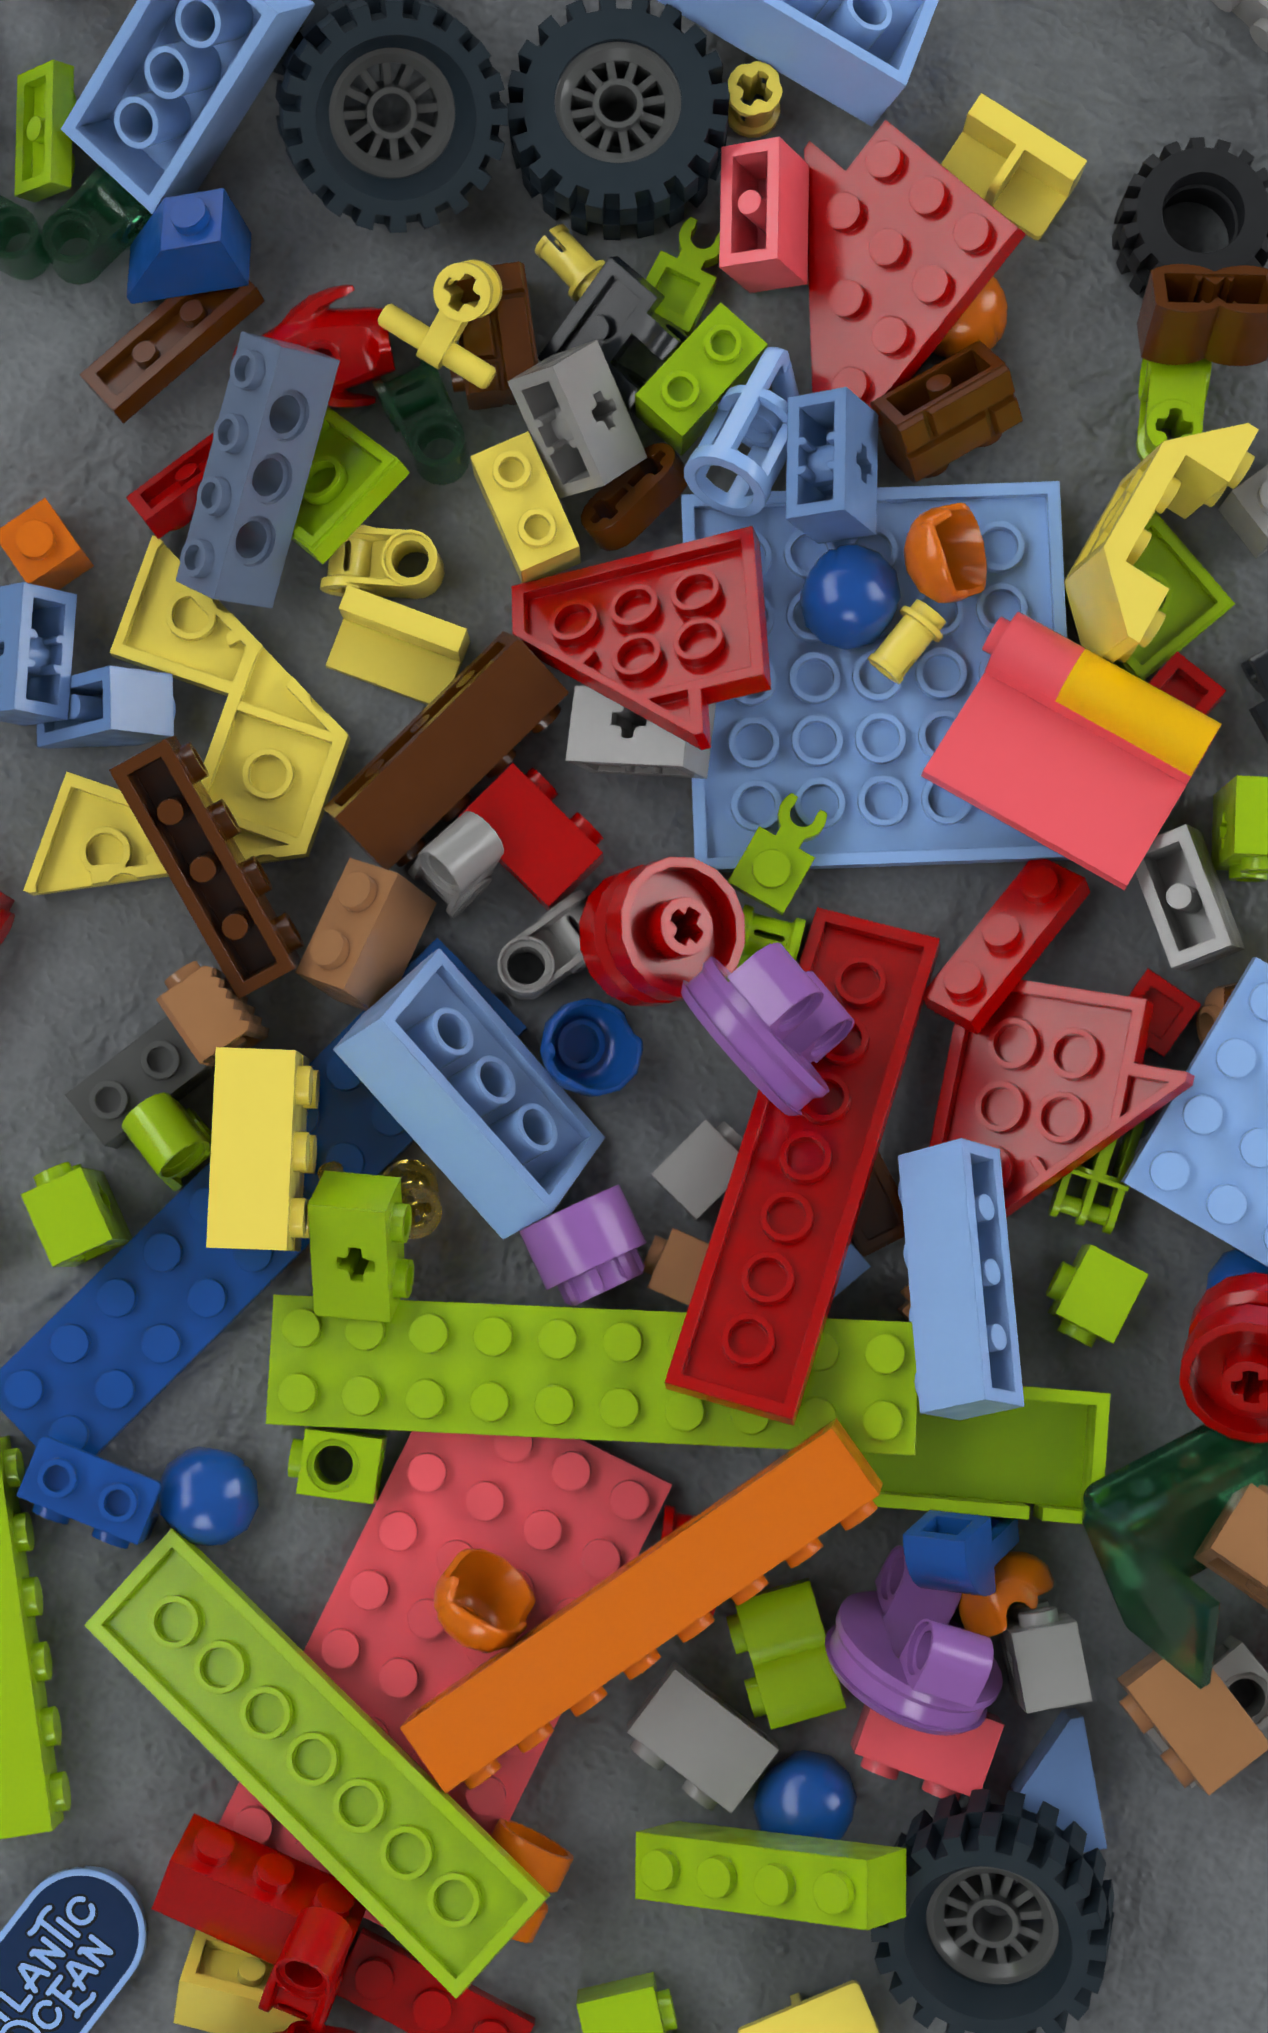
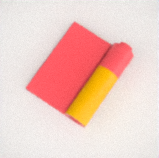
(1071, 749)

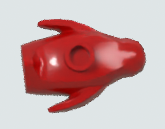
(343, 334)

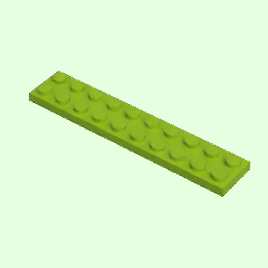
(566, 1377)

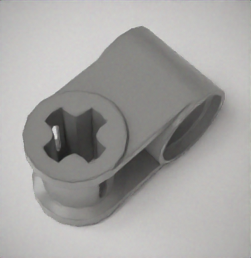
(459, 862)
(553, 943)

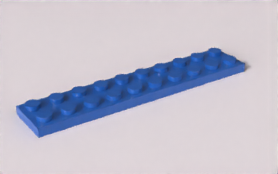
(173, 1295)

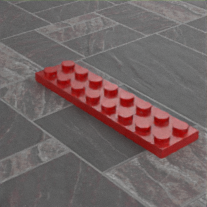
(803, 1183)

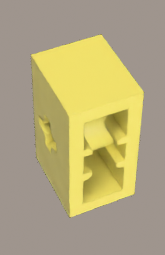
(526, 508)

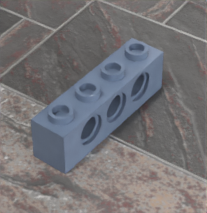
(256, 470)

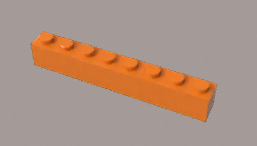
(644, 1606)

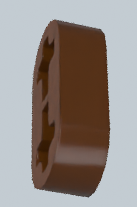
(634, 498)

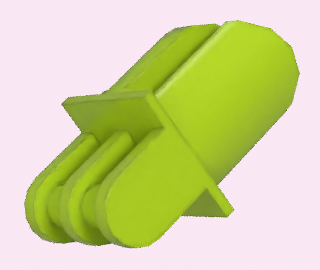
(1095, 1173)

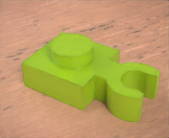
(684, 279)
(775, 863)

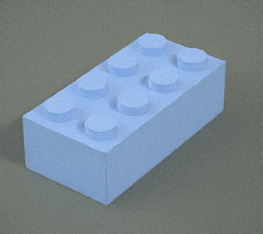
(179, 89)

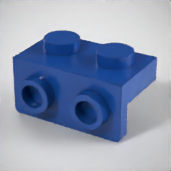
(90, 1490)

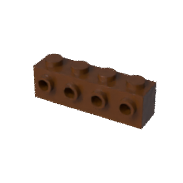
(447, 752)
(207, 866)

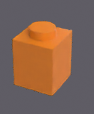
(43, 547)

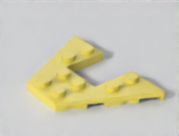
(267, 759)

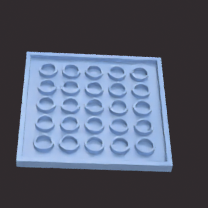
(844, 729)

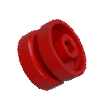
(658, 927)
(1228, 1358)

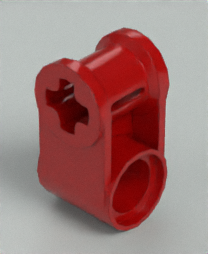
(309, 1967)

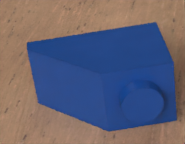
(189, 248)

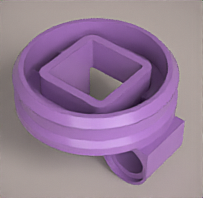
(771, 1022)
(942, 1670)

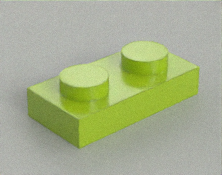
(42, 149)

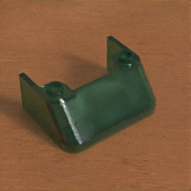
(1149, 1527)

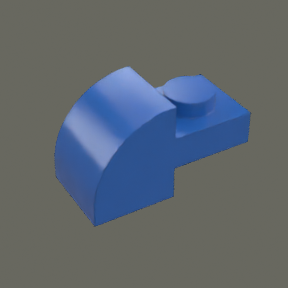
(958, 1551)

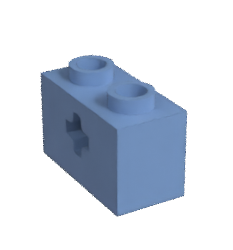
(832, 465)
(35, 653)

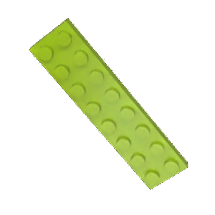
(317, 1762)

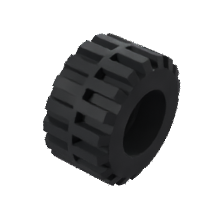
(1196, 176)

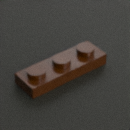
(166, 346)

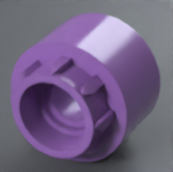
(587, 1246)

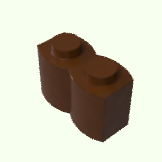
(1205, 315)

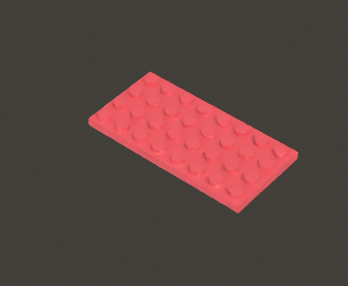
(543, 1504)

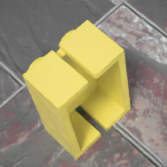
(260, 1149)

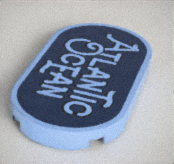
(69, 1951)

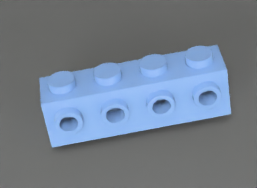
(960, 1280)

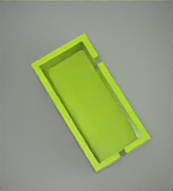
(1004, 1459)

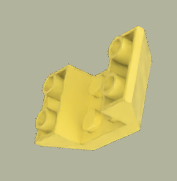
(1108, 596)

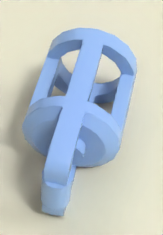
(759, 421)

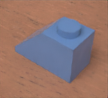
(114, 710)
(1064, 1777)

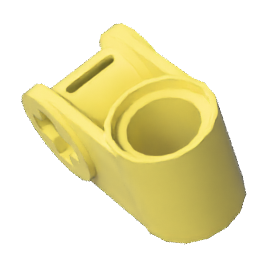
(371, 564)

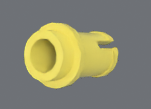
(572, 265)
(907, 640)

